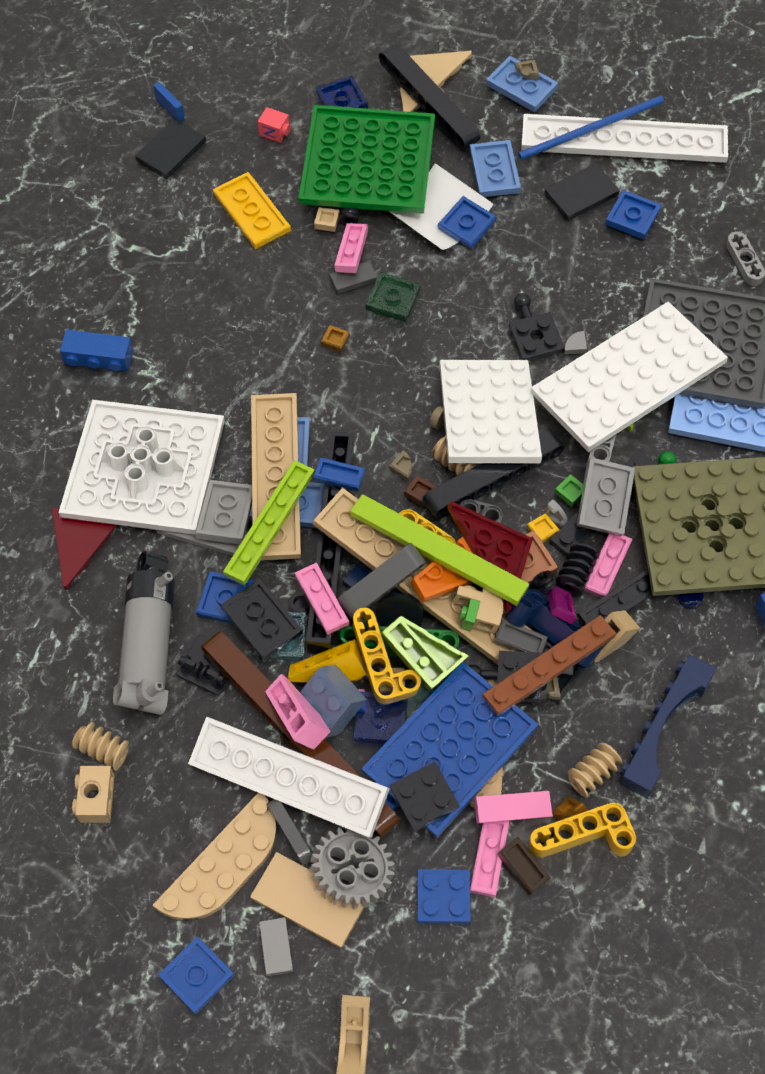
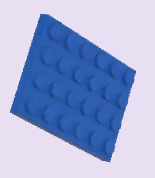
(456, 733)

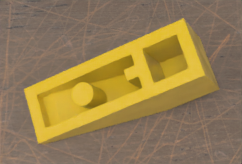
(345, 657)

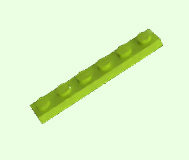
(269, 522)

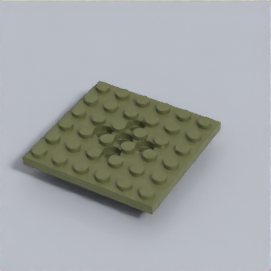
(676, 501)

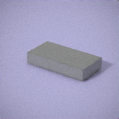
(276, 946)

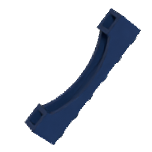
(643, 772)

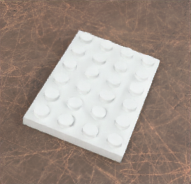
(489, 412)

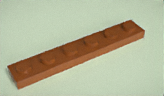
(548, 665)

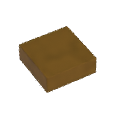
(335, 338)

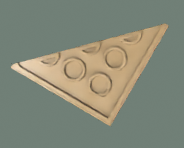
(438, 68)

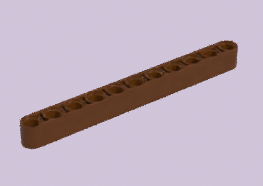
(252, 685)

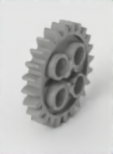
(361, 887)

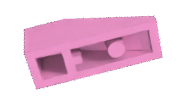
(297, 713)

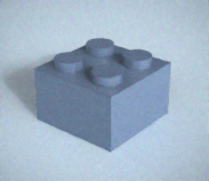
(333, 697)

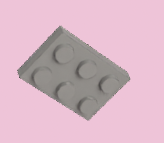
(605, 496)
(225, 512)

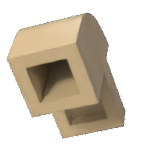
(489, 609)

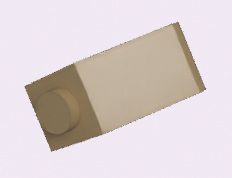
(623, 626)

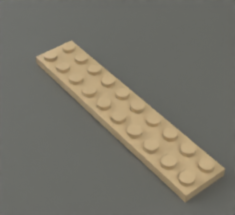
(375, 548)

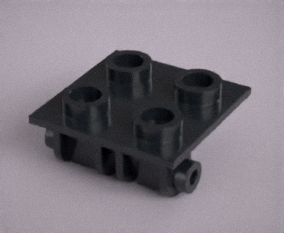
(199, 669)

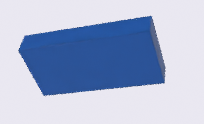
(168, 101)
(339, 474)

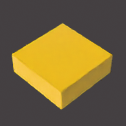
(543, 527)

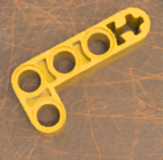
(379, 655)
(580, 835)

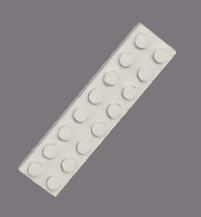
(289, 776)

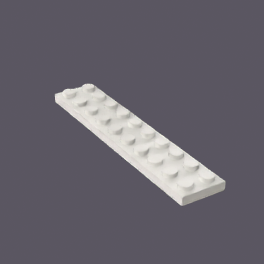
(630, 138)

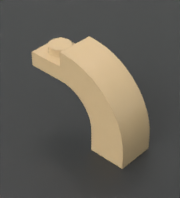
(354, 1035)

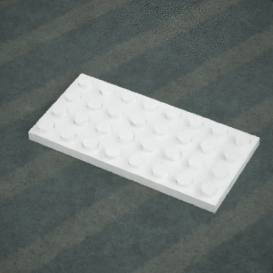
(628, 376)

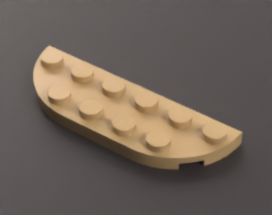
(223, 865)

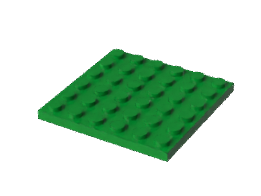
(367, 159)

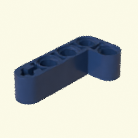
(535, 610)

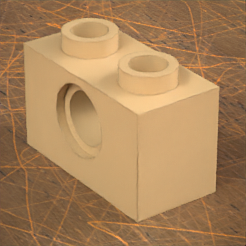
(97, 808)

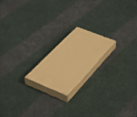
(292, 894)

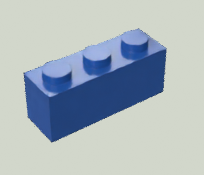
(96, 350)

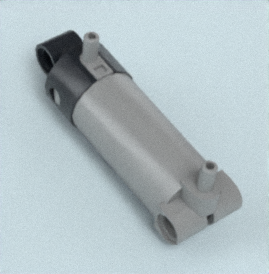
(146, 636)

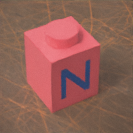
(274, 125)

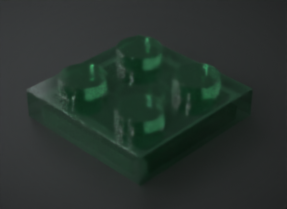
(393, 296)

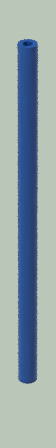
(590, 127)

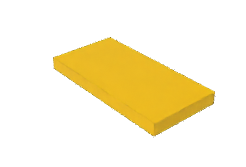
(251, 210)

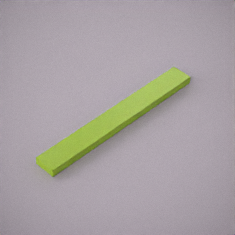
(440, 550)

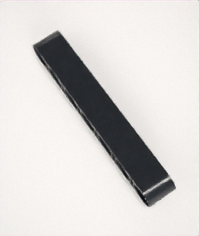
(429, 96)
(487, 477)

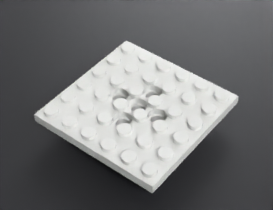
(142, 467)

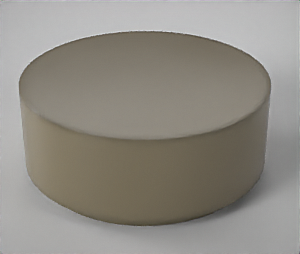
(437, 418)

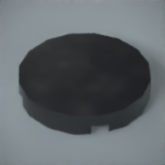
(395, 605)

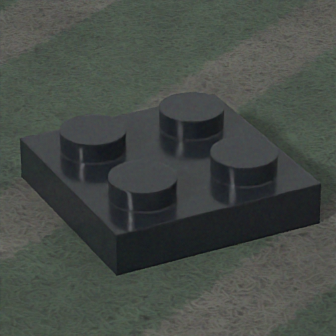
(424, 796)

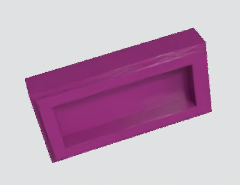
(561, 604)

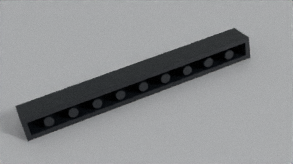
(329, 552)

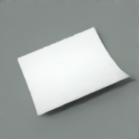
(441, 195)

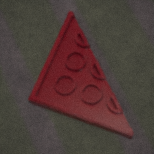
(492, 541)
(78, 543)

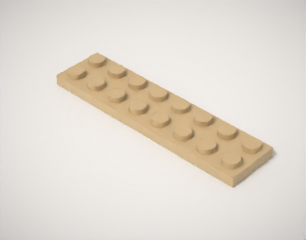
(273, 452)

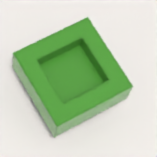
(570, 490)
(468, 614)

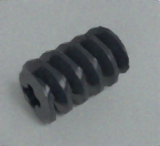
(576, 568)

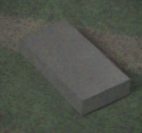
(348, 281)
(519, 638)

